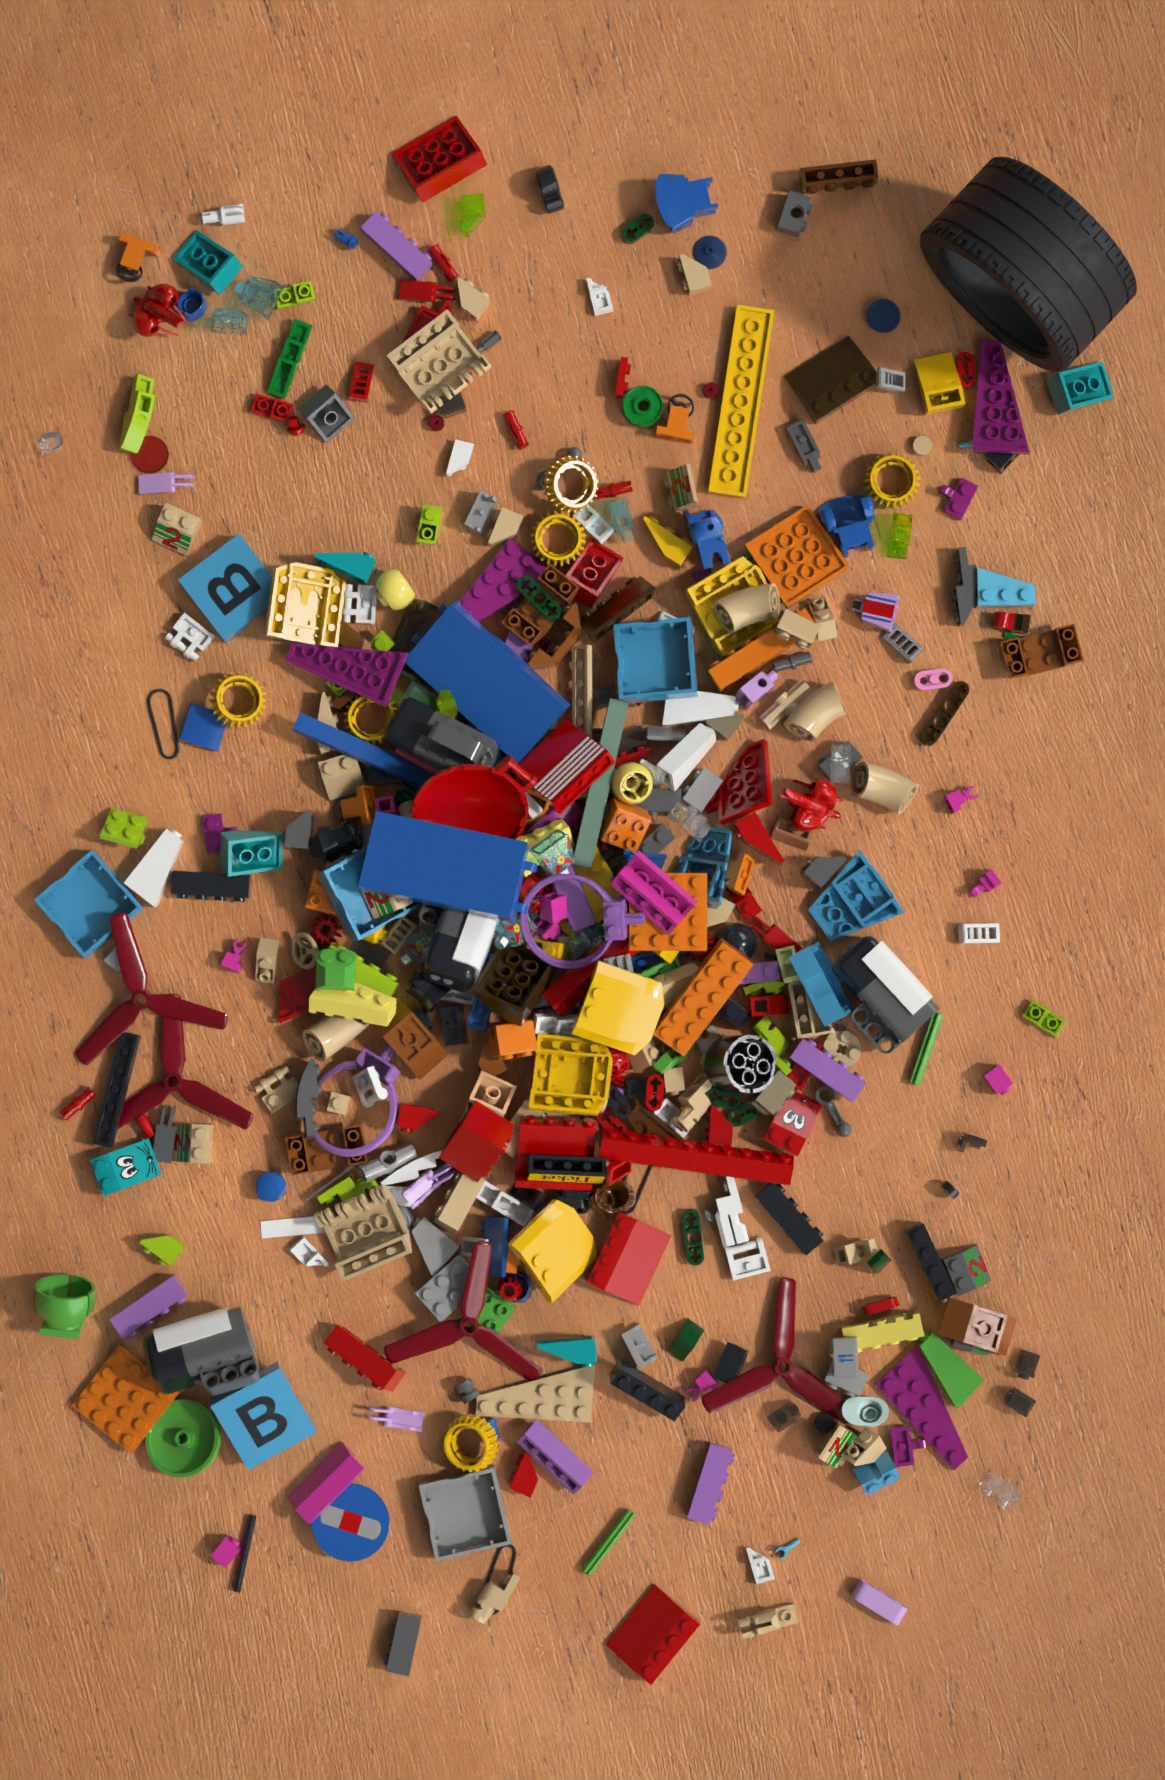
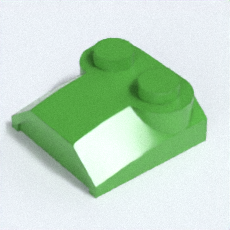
(335, 969)

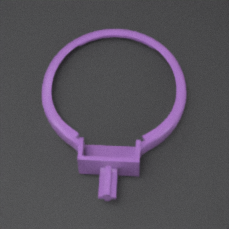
(614, 913)
(388, 1075)

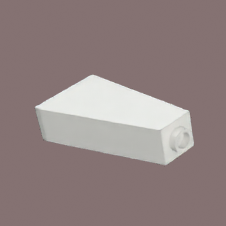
(698, 708)
(685, 756)
(155, 868)

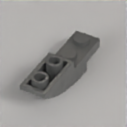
(964, 594)
(307, 1092)

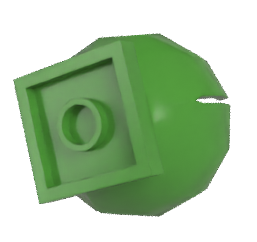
(63, 1314)

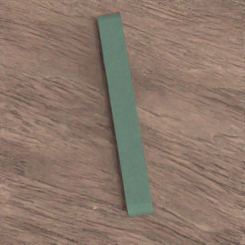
(598, 791)

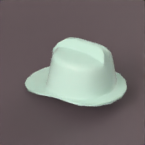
(865, 1411)

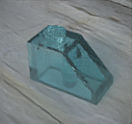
(421, 694)

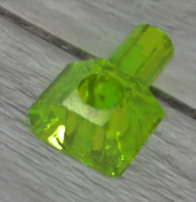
(447, 704)

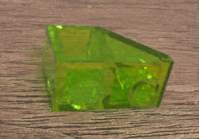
(473, 211)
(899, 535)

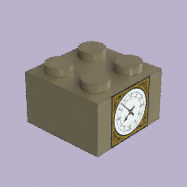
(770, 1099)

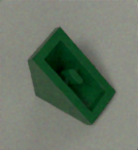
(685, 1340)

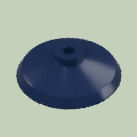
(710, 251)
(883, 316)

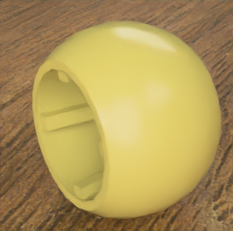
(394, 590)
(619, 780)

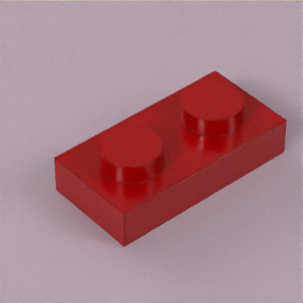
(622, 386)

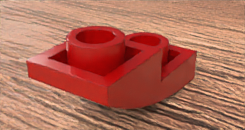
(271, 408)

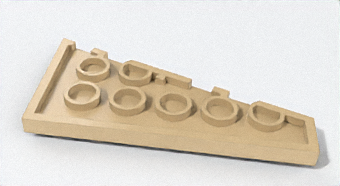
(554, 1397)

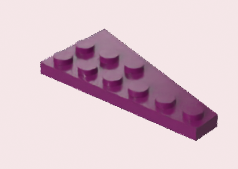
(997, 415)
(499, 581)
(358, 670)
(918, 1399)

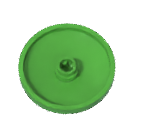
(184, 1439)

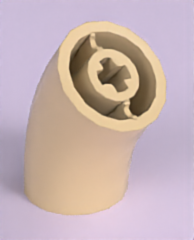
(748, 606)
(815, 712)
(883, 786)
(330, 1035)

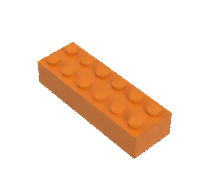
(750, 656)
(702, 997)

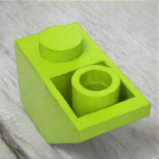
(429, 524)
(165, 1247)

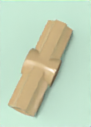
(785, 704)

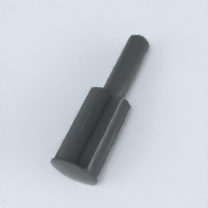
(489, 341)

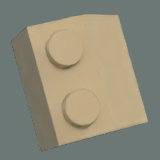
(341, 776)

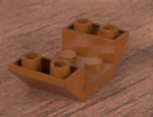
(527, 620)
(1042, 652)
(541, 660)
(412, 1041)
(309, 1156)
(976, 1326)

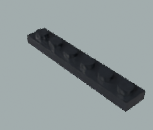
(116, 1090)

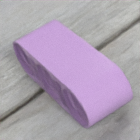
(879, 1602)

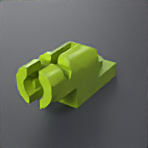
(777, 1041)
(347, 1189)

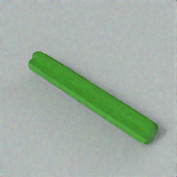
(925, 1049)
(608, 1542)

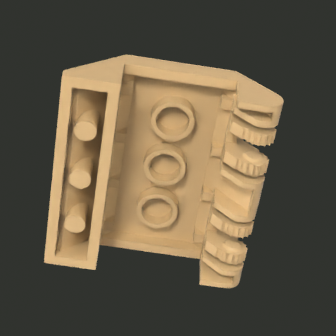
(438, 361)
(365, 1232)

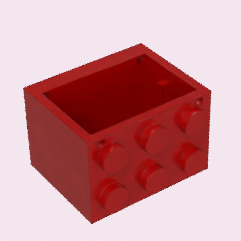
(477, 1142)

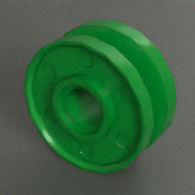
(640, 395)

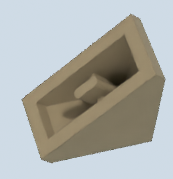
(725, 725)

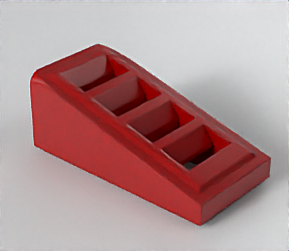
(358, 396)
(616, 1171)

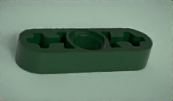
(525, 592)
(690, 1252)

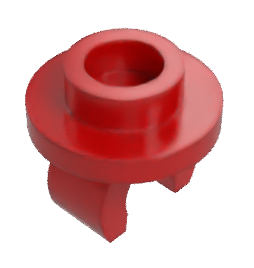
(295, 427)

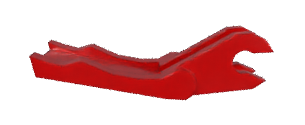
(423, 291)
(775, 936)

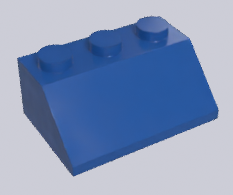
(496, 1232)

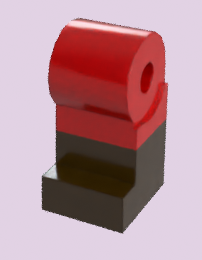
(1011, 622)

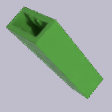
(953, 1373)

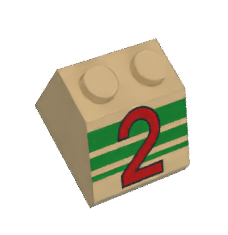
(681, 488)
(176, 529)
(382, 904)
(193, 1143)
(835, 1444)

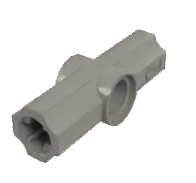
(397, 1158)

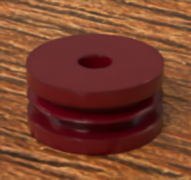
(713, 387)
(436, 427)

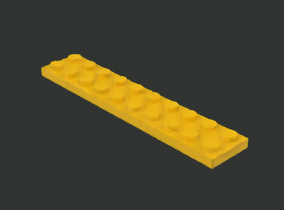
(741, 401)

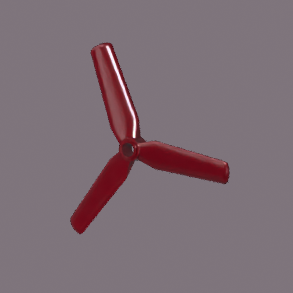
(135, 979)
(191, 1091)
(451, 1331)
(764, 1376)

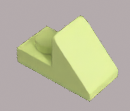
(786, 968)

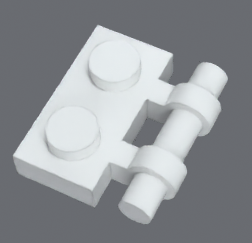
(366, 604)
(194, 633)

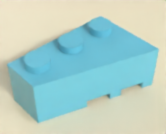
(1002, 591)

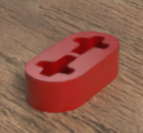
(969, 369)
(659, 1094)
(614, 1119)
(881, 1305)

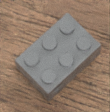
(445, 1289)

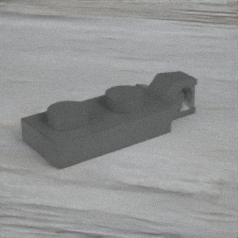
(804, 444)

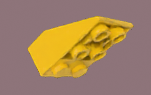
(939, 383)

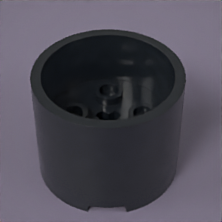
(740, 1064)

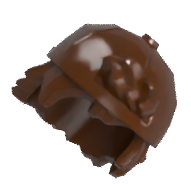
(613, 1198)

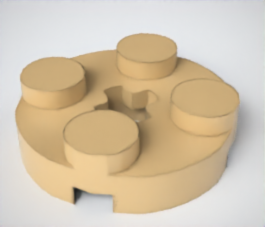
(846, 1039)

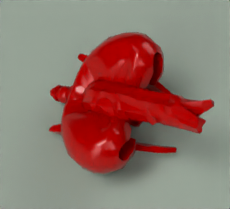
(154, 308)
(812, 808)

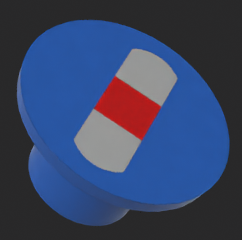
(352, 1524)

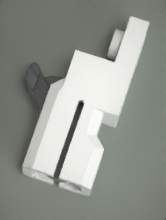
(726, 1216)

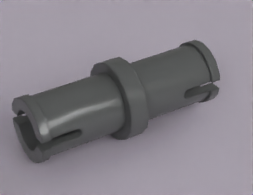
(792, 661)

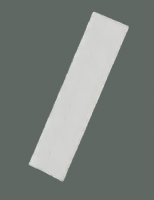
(290, 1227)

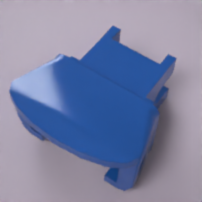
(682, 200)
(849, 521)
(706, 535)

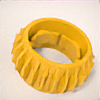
(897, 461)
(553, 475)
(552, 520)
(223, 714)
(372, 738)
(452, 1449)

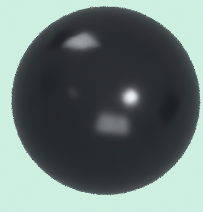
(739, 937)

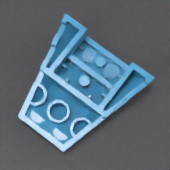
(712, 858)
(854, 900)

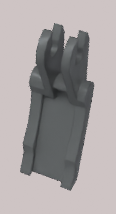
(165, 1137)

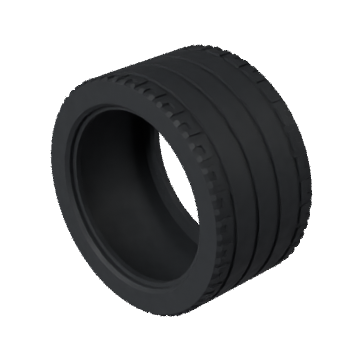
(1028, 263)

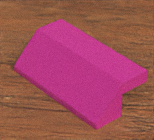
(653, 892)
(325, 1483)

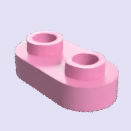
(932, 678)

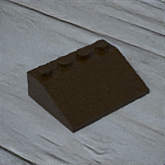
(832, 379)
(618, 608)
(513, 983)

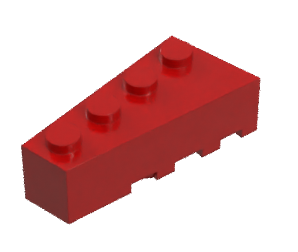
(364, 1359)

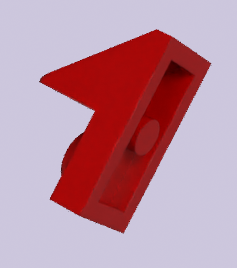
(745, 903)

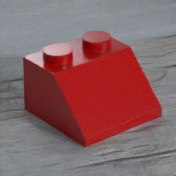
(413, 1117)

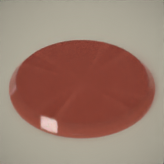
(151, 455)

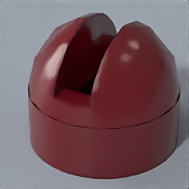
(544, 645)

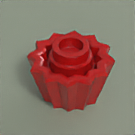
(509, 1289)

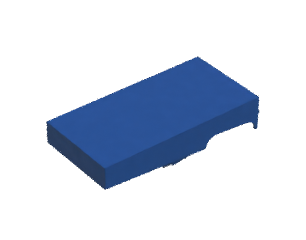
(486, 680)
(445, 866)

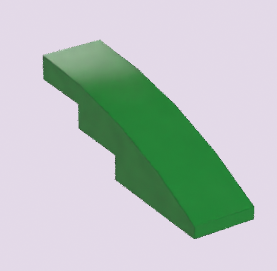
(290, 358)

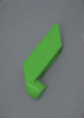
(670, 1060)

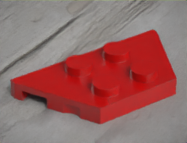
(295, 994)

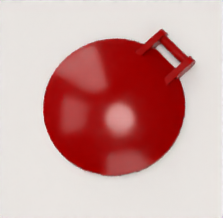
(477, 798)

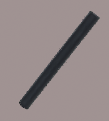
(244, 1553)

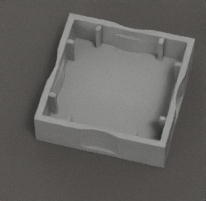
(465, 1513)

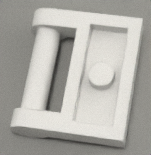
(368, 1080)
(747, 1265)

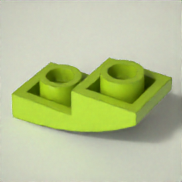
(296, 295)
(770, 986)
(1044, 1018)

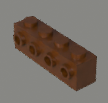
(838, 176)

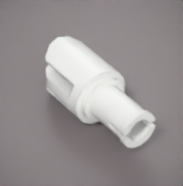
(225, 215)

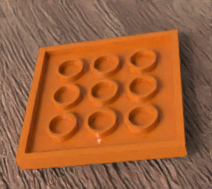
(797, 556)
(688, 934)
(123, 1399)

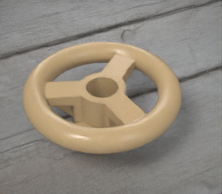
(306, 949)

